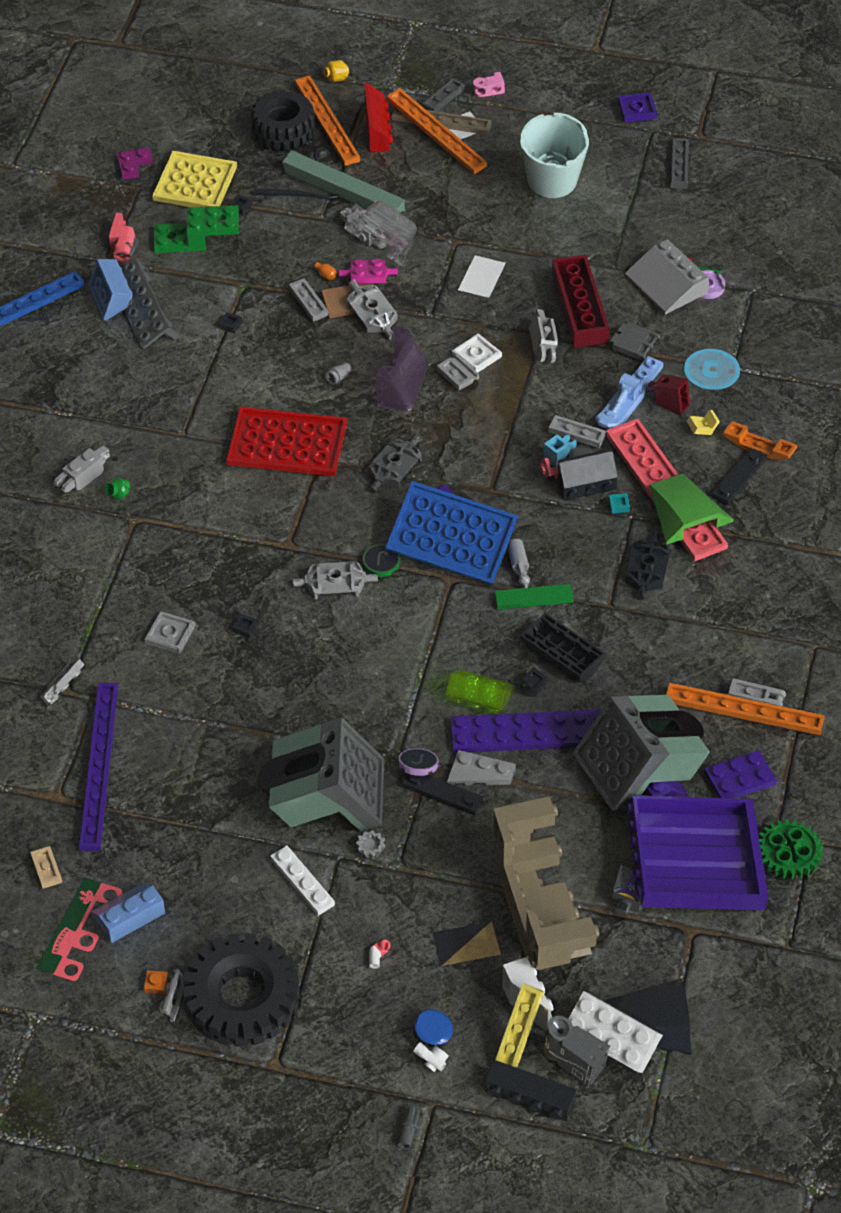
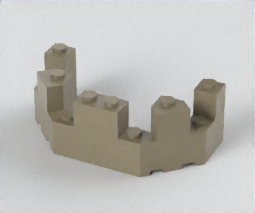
(540, 913)

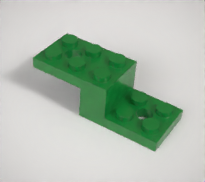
(200, 223)

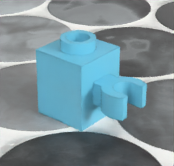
(558, 448)

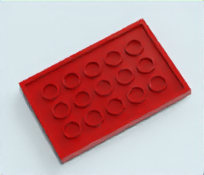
(287, 441)

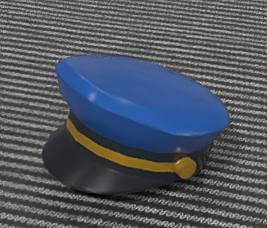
(432, 1028)

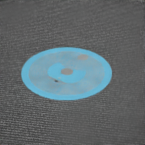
(712, 369)

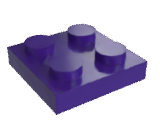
(637, 107)

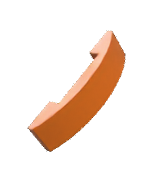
(741, 437)

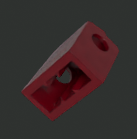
(671, 393)

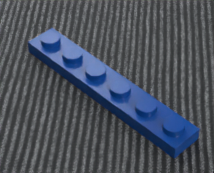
(40, 297)

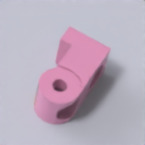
(489, 86)

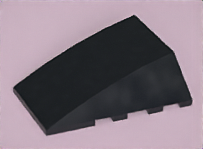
(661, 1009)

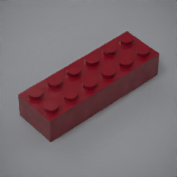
(580, 301)

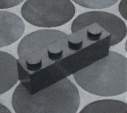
(530, 1091)

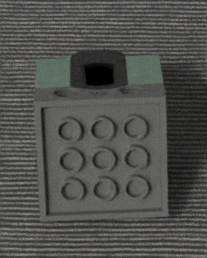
(640, 743)
(324, 774)

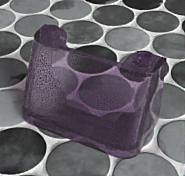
(401, 384)

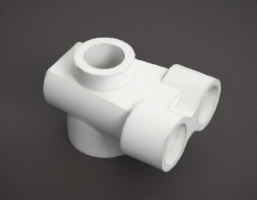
(434, 1059)

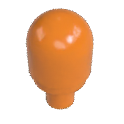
(326, 271)

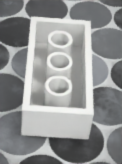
(628, 1038)

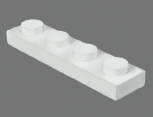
(302, 880)

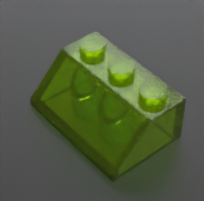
(479, 690)

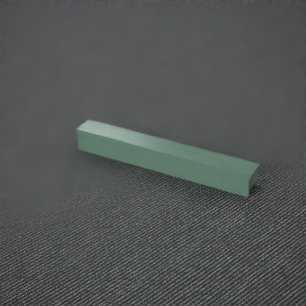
(338, 182)

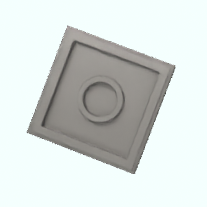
(170, 632)

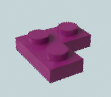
(131, 159)

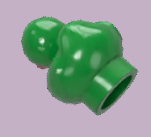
(117, 488)

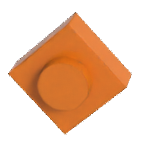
(156, 982)

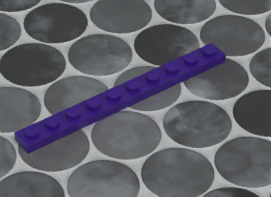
(99, 767)

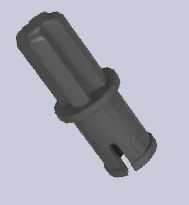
(409, 1127)

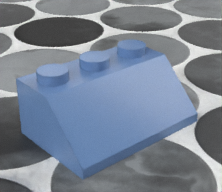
(109, 288)
(129, 911)

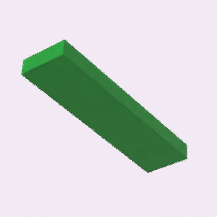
(533, 596)

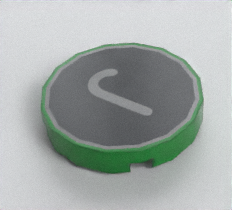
(380, 561)

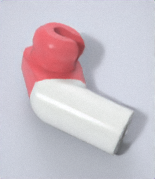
(378, 951)

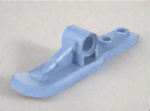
(629, 394)

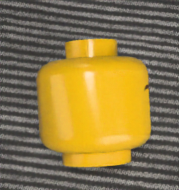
(336, 71)

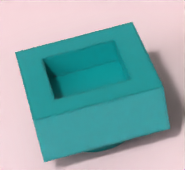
(619, 503)

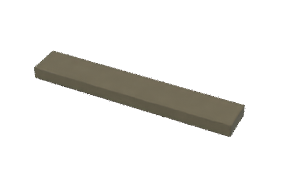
(453, 121)

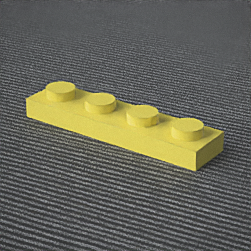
(519, 1025)

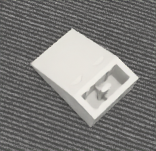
(522, 972)

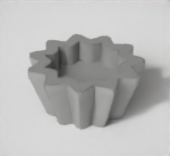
(370, 844)

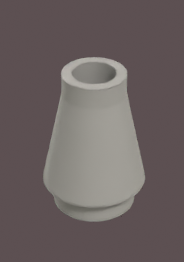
(336, 374)

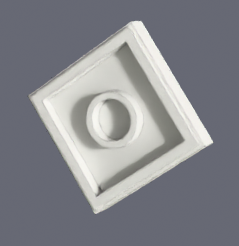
(477, 352)

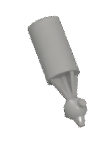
(519, 560)

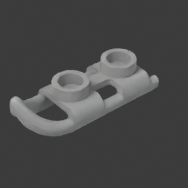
(175, 992)

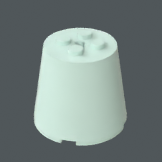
(553, 153)

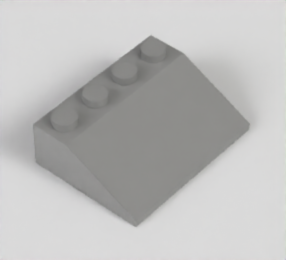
(668, 277)

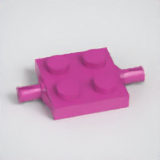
(368, 271)

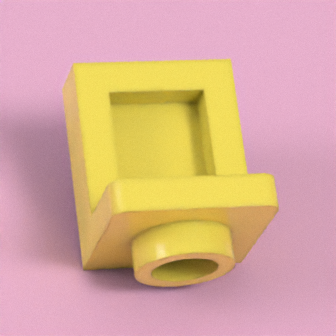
(703, 425)

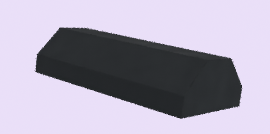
(563, 647)

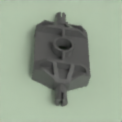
(388, 472)

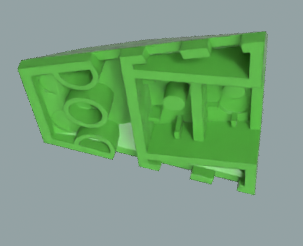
(684, 505)

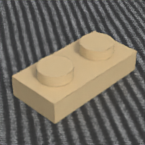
(46, 867)

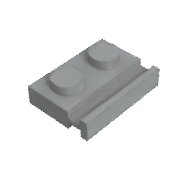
(457, 372)

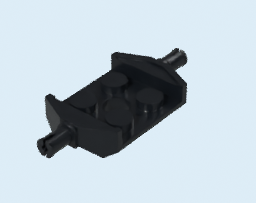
(647, 575)

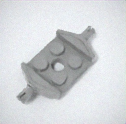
(375, 319)
(350, 580)

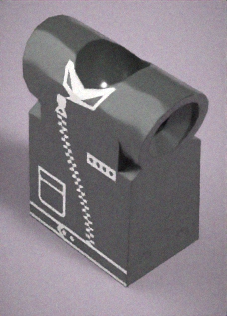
(575, 1049)

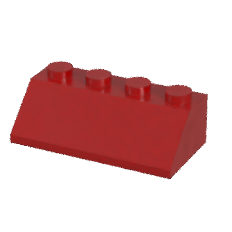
(377, 119)

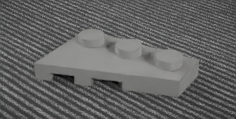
(474, 768)

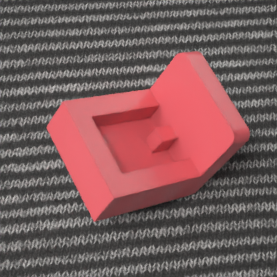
(547, 470)

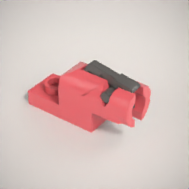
(122, 239)

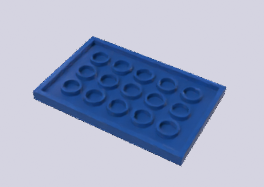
(452, 533)

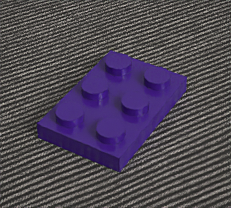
(740, 776)

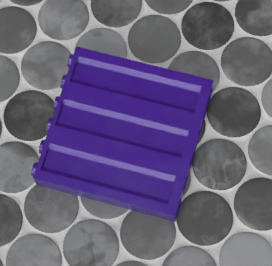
(697, 853)

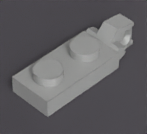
(61, 681)

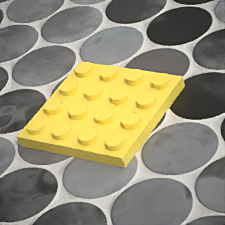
(194, 180)

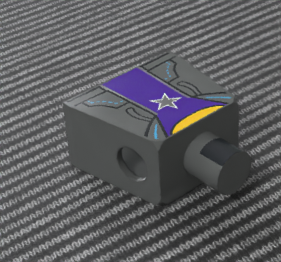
(626, 892)

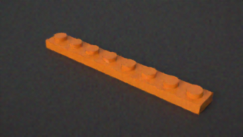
(328, 121)
(437, 131)
(746, 709)

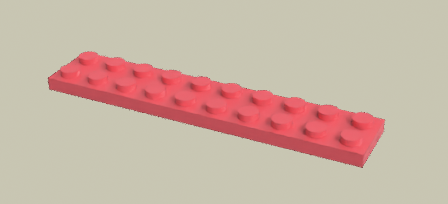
(651, 466)

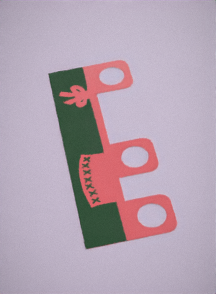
(70, 929)

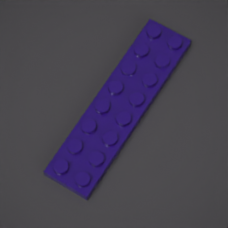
(520, 730)

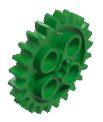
(805, 844)

